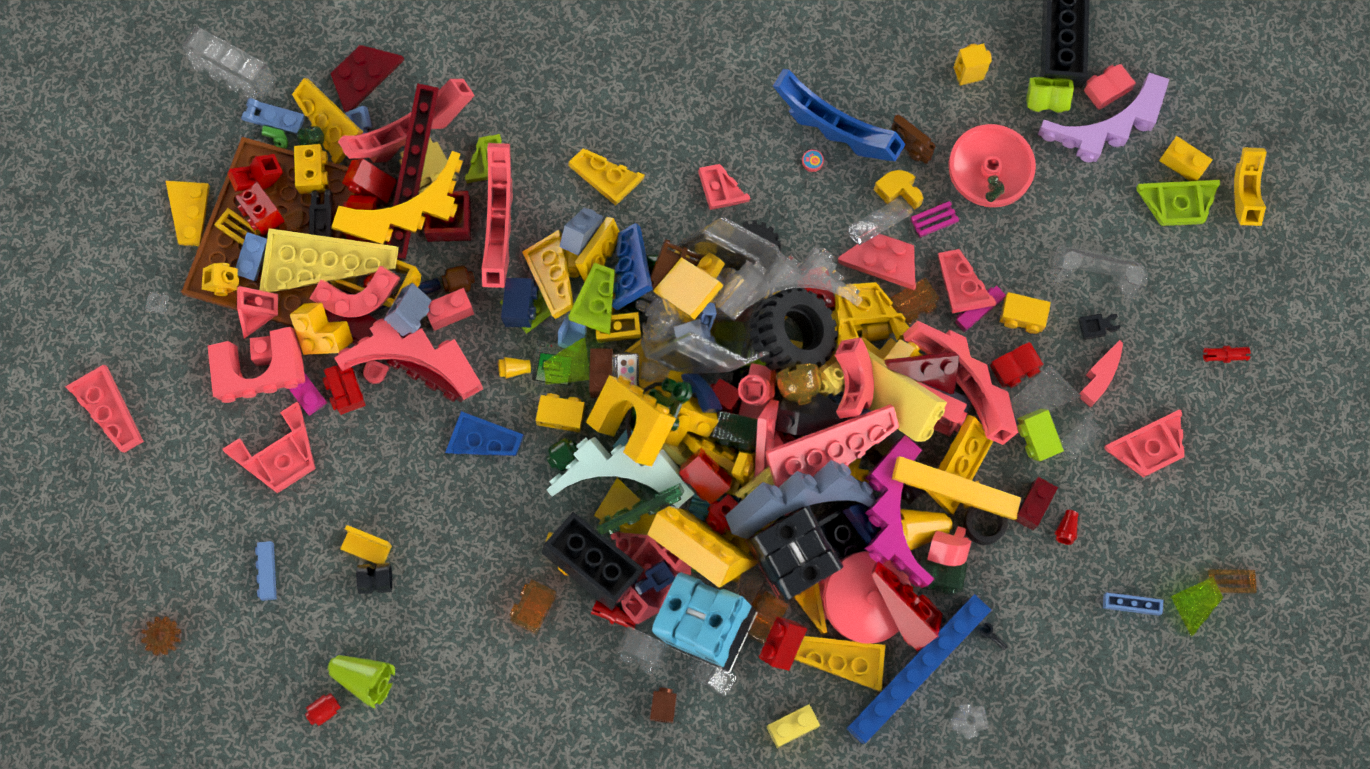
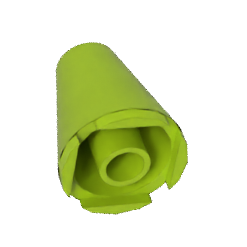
(363, 677)

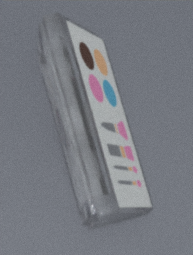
(626, 365)

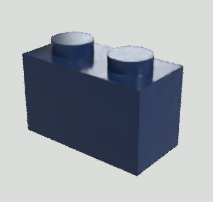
(518, 302)

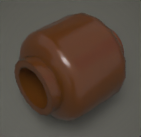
(457, 278)

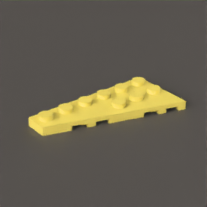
(305, 259)

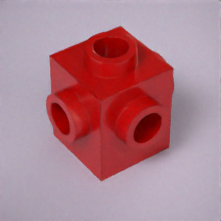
(717, 513)

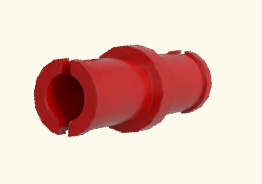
(1226, 354)
(614, 616)

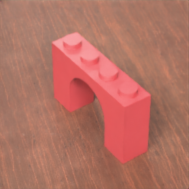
(284, 371)

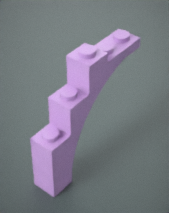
(1116, 130)

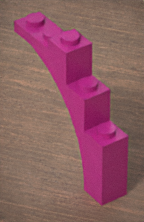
(885, 512)

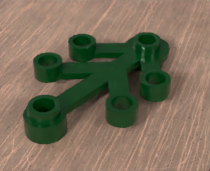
(680, 394)

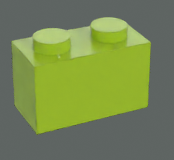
(1039, 435)

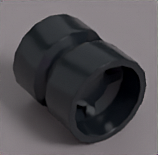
(374, 578)

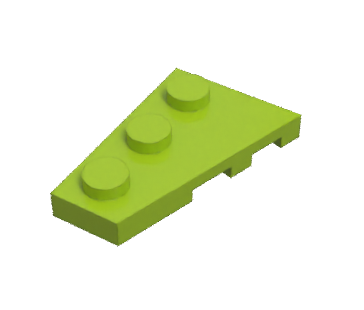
(595, 300)

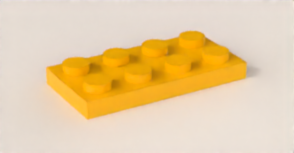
(964, 457)

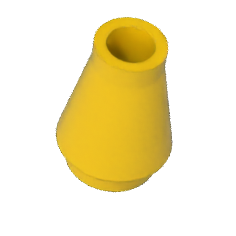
(513, 367)

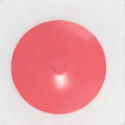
(990, 152)
(856, 603)

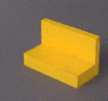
(365, 545)

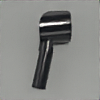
(992, 636)

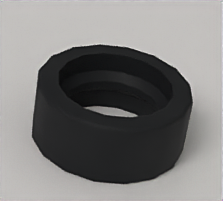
(978, 538)

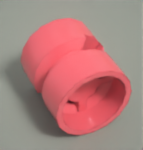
(756, 390)

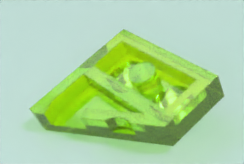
(1197, 603)

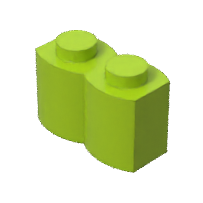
(1049, 94)

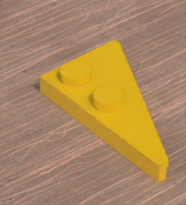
(812, 605)

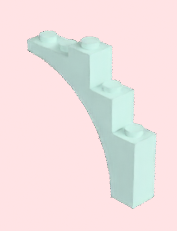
(596, 461)

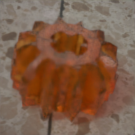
(157, 645)

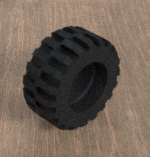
(811, 317)

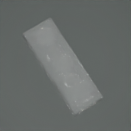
(879, 221)

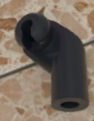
(738, 376)

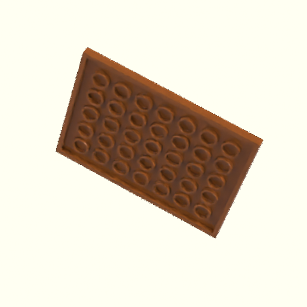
(221, 248)

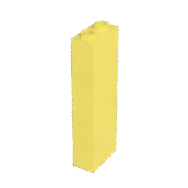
(914, 405)

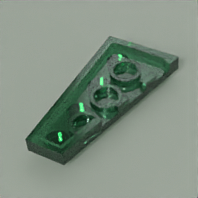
(669, 495)

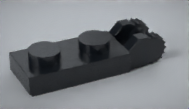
(321, 214)

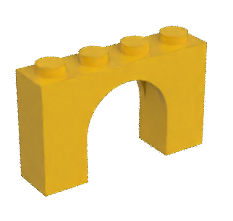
(652, 419)

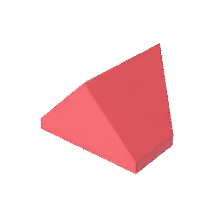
(255, 308)

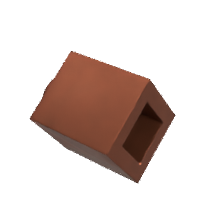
(663, 705)

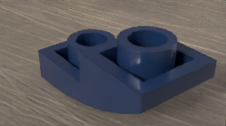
(706, 396)

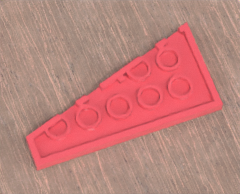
(837, 443)

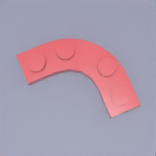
(357, 304)

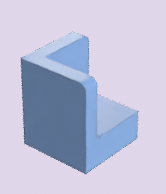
(570, 332)

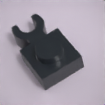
(1095, 326)

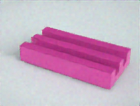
(951, 212)

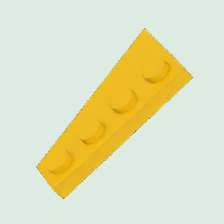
(327, 116)
(551, 273)
(846, 659)

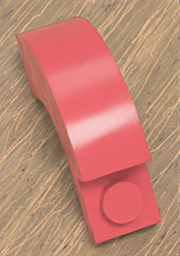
(858, 377)

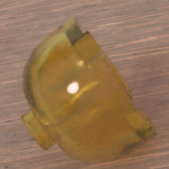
(800, 384)

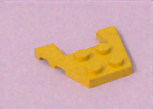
(873, 309)

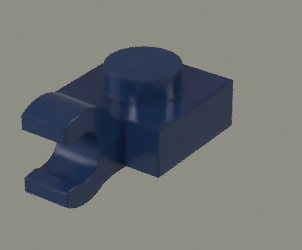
(657, 576)

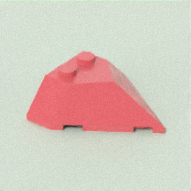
(646, 553)

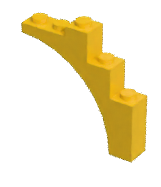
(375, 224)

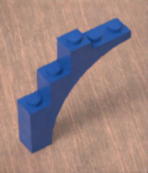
(835, 125)

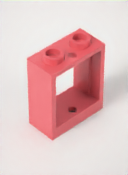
(953, 415)

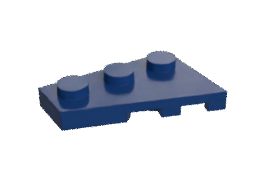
(482, 438)

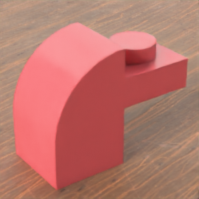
(950, 549)

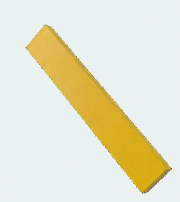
(956, 488)

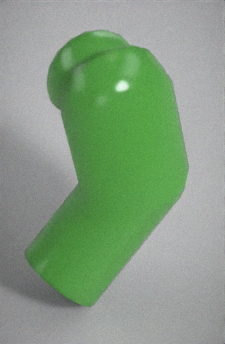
(278, 136)

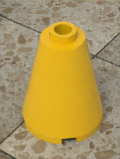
(921, 526)

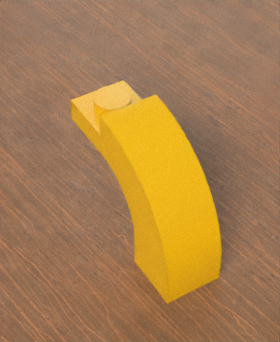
(1247, 187)

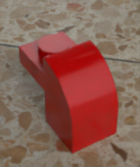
(263, 169)

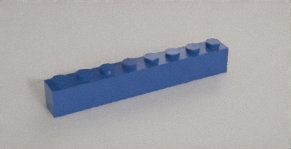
(918, 669)

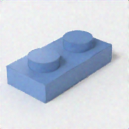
(251, 256)

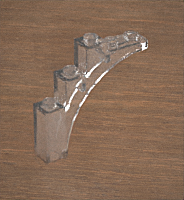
(752, 284)

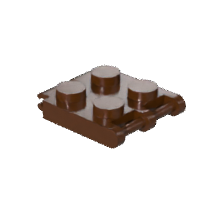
(916, 142)
(667, 260)

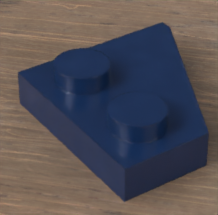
(861, 522)

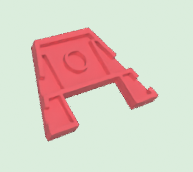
(284, 459)

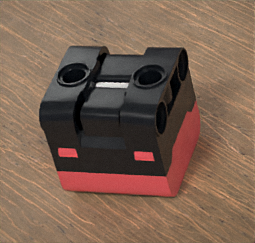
(794, 554)

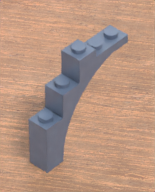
(800, 490)

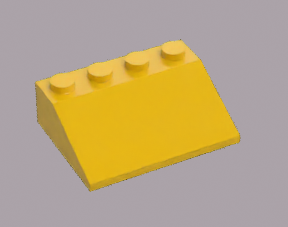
(699, 545)

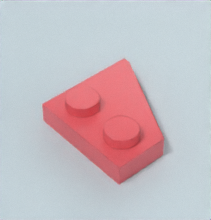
(720, 188)

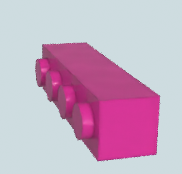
(970, 317)

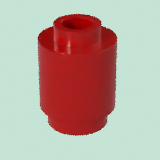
(322, 709)

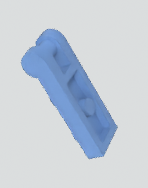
(273, 116)

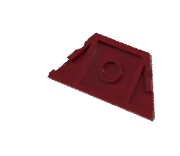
(362, 74)

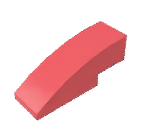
(1101, 375)

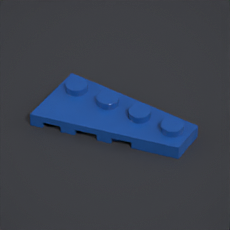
(632, 268)

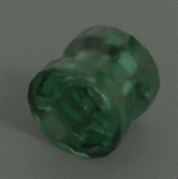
(310, 136)

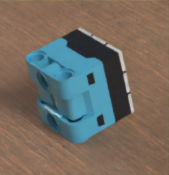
(704, 621)

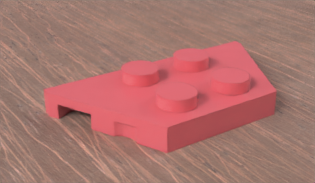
(884, 259)
(1151, 445)

